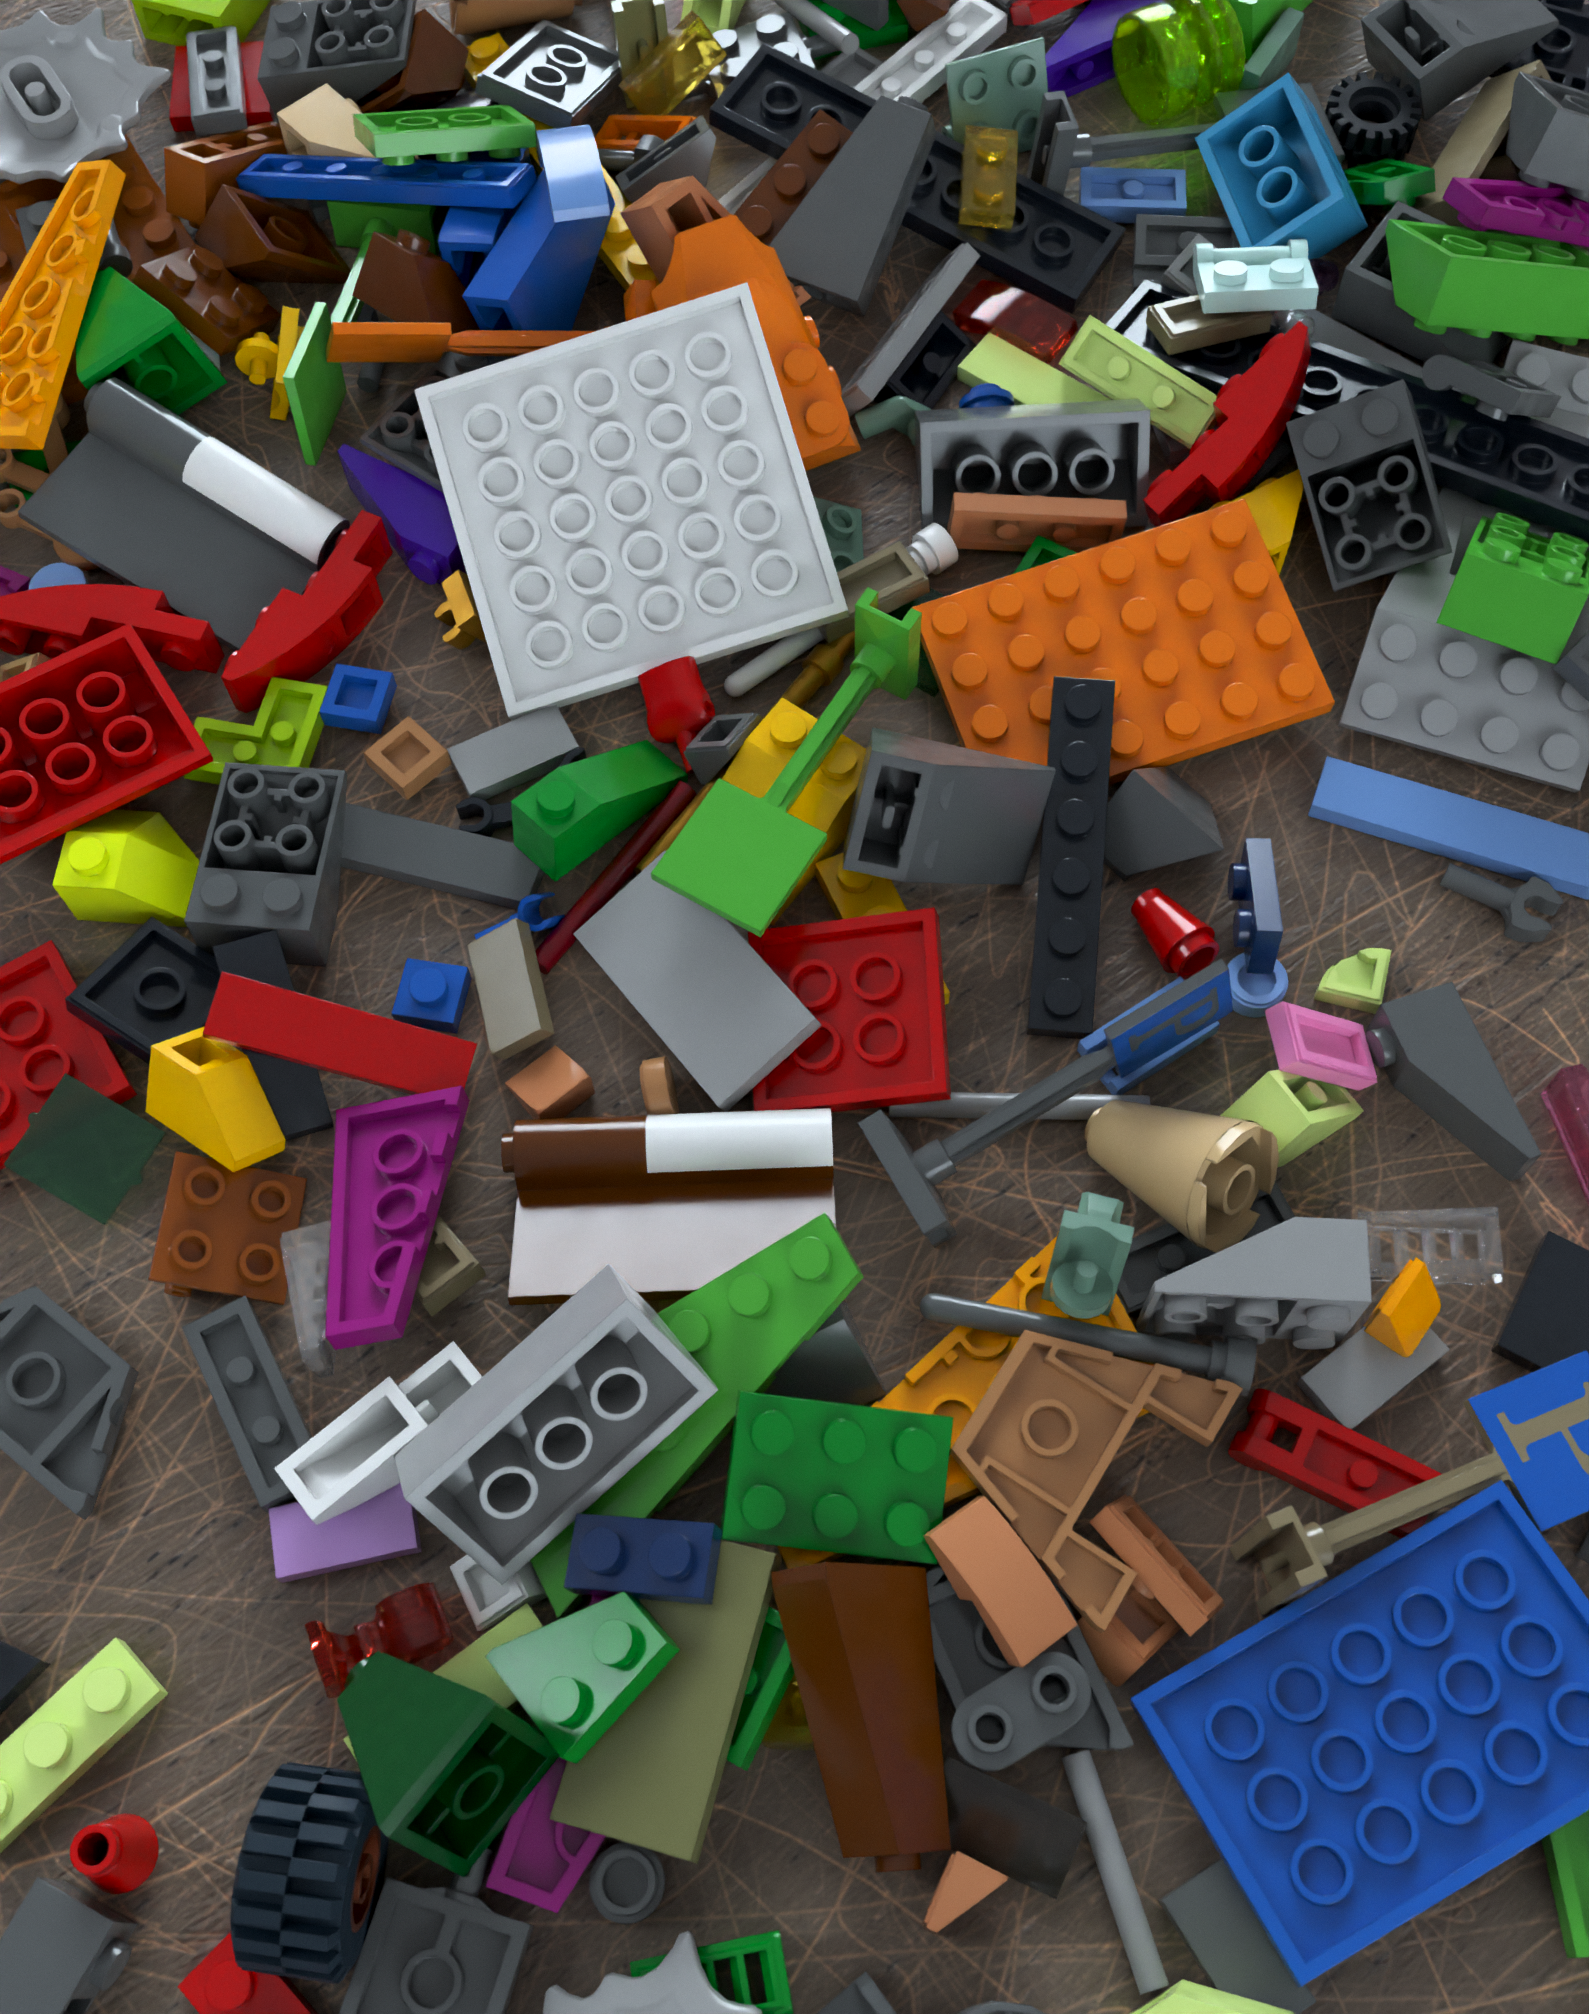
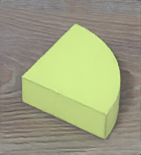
(1356, 981)

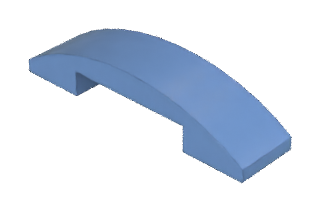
(572, 173)

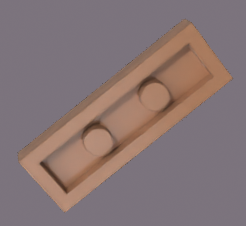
(1015, 521)

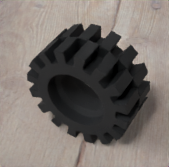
(1378, 102)

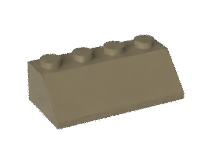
(1478, 144)

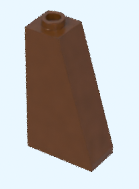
(870, 1704)

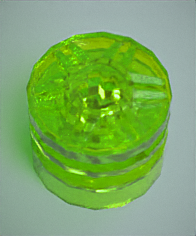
(1177, 56)

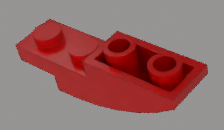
(1250, 422)
(70, 615)
(309, 630)

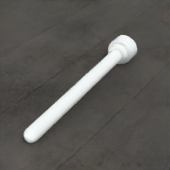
(932, 551)

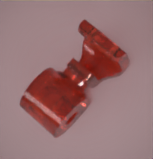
(405, 1627)

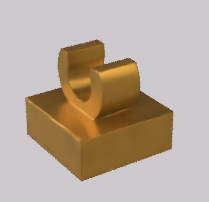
(461, 611)

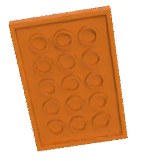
(1173, 614)

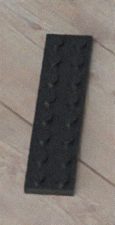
(1053, 242)

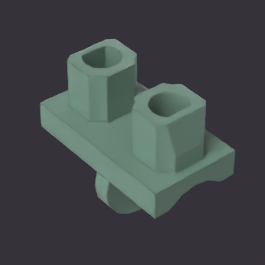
(1088, 1257)

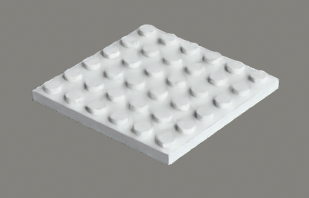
(630, 502)

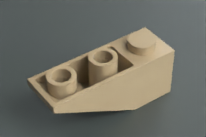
(322, 125)

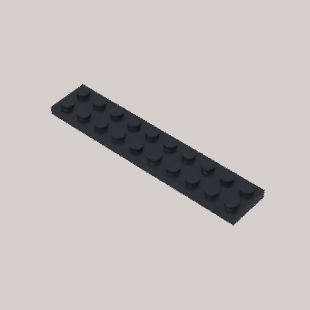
(1500, 463)

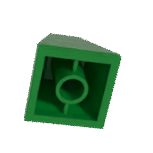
(142, 344)

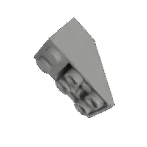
(1288, 1282)

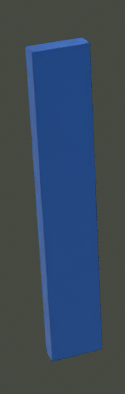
(372, 181)

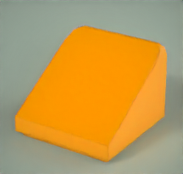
(1405, 1309)

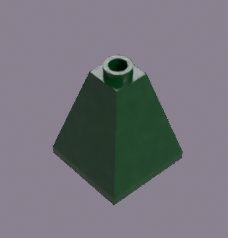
(438, 1759)

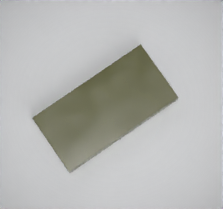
(665, 1755)

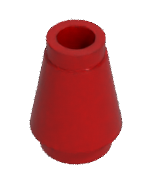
(1176, 935)
(130, 1853)

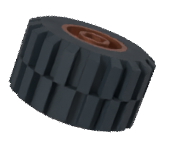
(307, 1875)

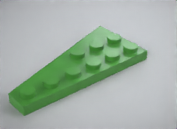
(740, 1336)

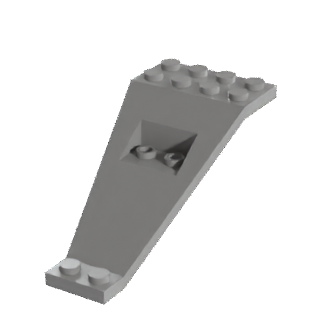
(1455, 689)

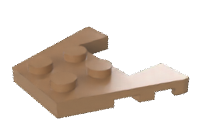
(1049, 1438)

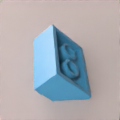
(1280, 173)

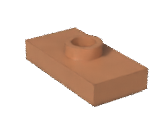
(1159, 1564)

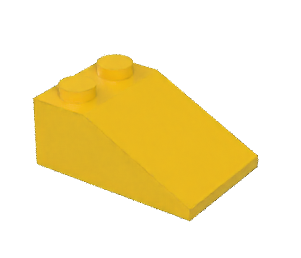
(828, 794)

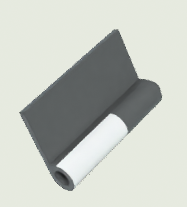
(181, 513)

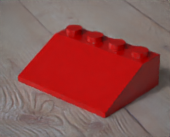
(87, 739)

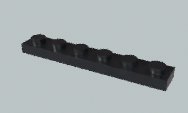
(1072, 859)

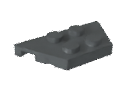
(59, 1398)
(971, 1659)

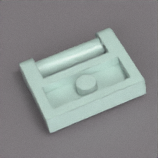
(1254, 278)

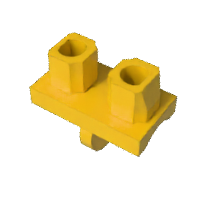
(265, 360)

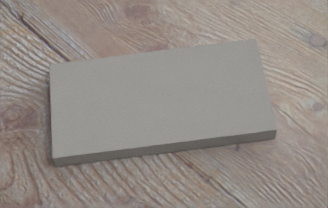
(697, 986)

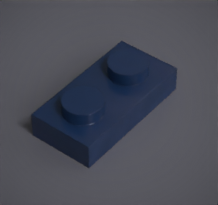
(1258, 919)
(644, 1558)

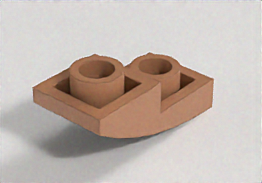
(1002, 1578)

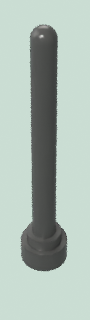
(1227, 1360)

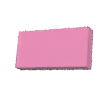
(1320, 1046)

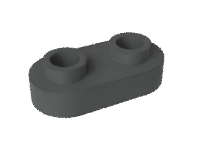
(1022, 1712)

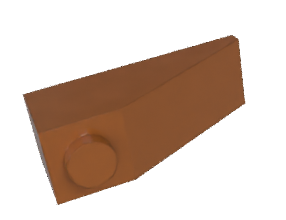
(202, 165)

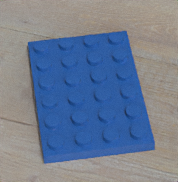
(1388, 1731)

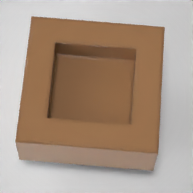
(407, 758)

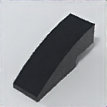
(289, 1087)

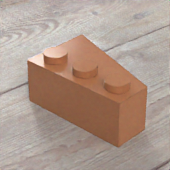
(670, 210)

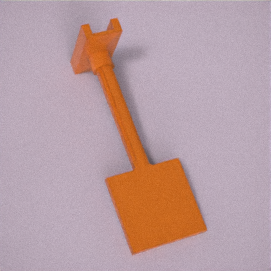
(430, 340)

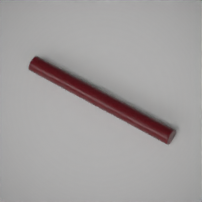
(613, 876)

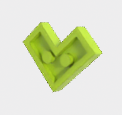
(281, 736)

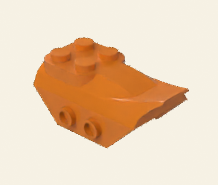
(728, 255)

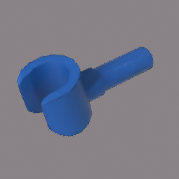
(529, 912)

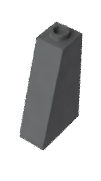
(855, 209)

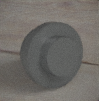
(627, 1883)

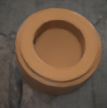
(658, 1086)

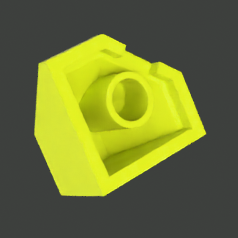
(126, 870)

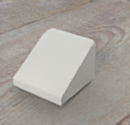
(488, 1599)

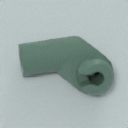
(891, 413)

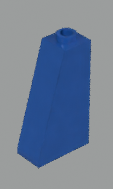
(473, 231)
(536, 268)

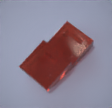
(1016, 318)

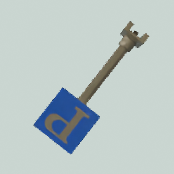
(1534, 1444)

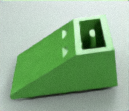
(1519, 587)

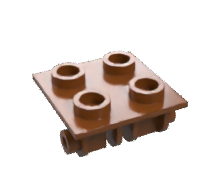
(225, 1230)

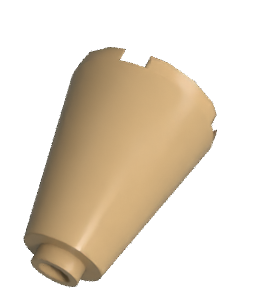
(1187, 1166)

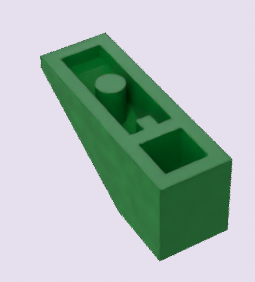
(589, 804)

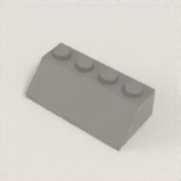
(552, 1426)

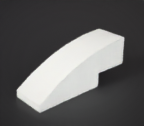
(357, 1450)

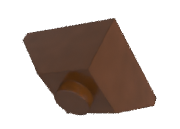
(432, 70)
(269, 240)
(412, 283)

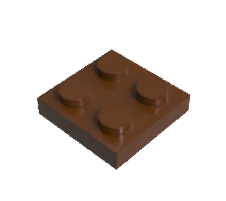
(207, 297)

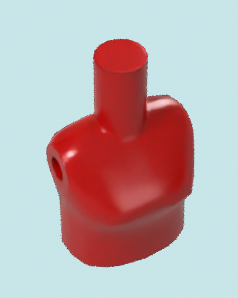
(676, 703)

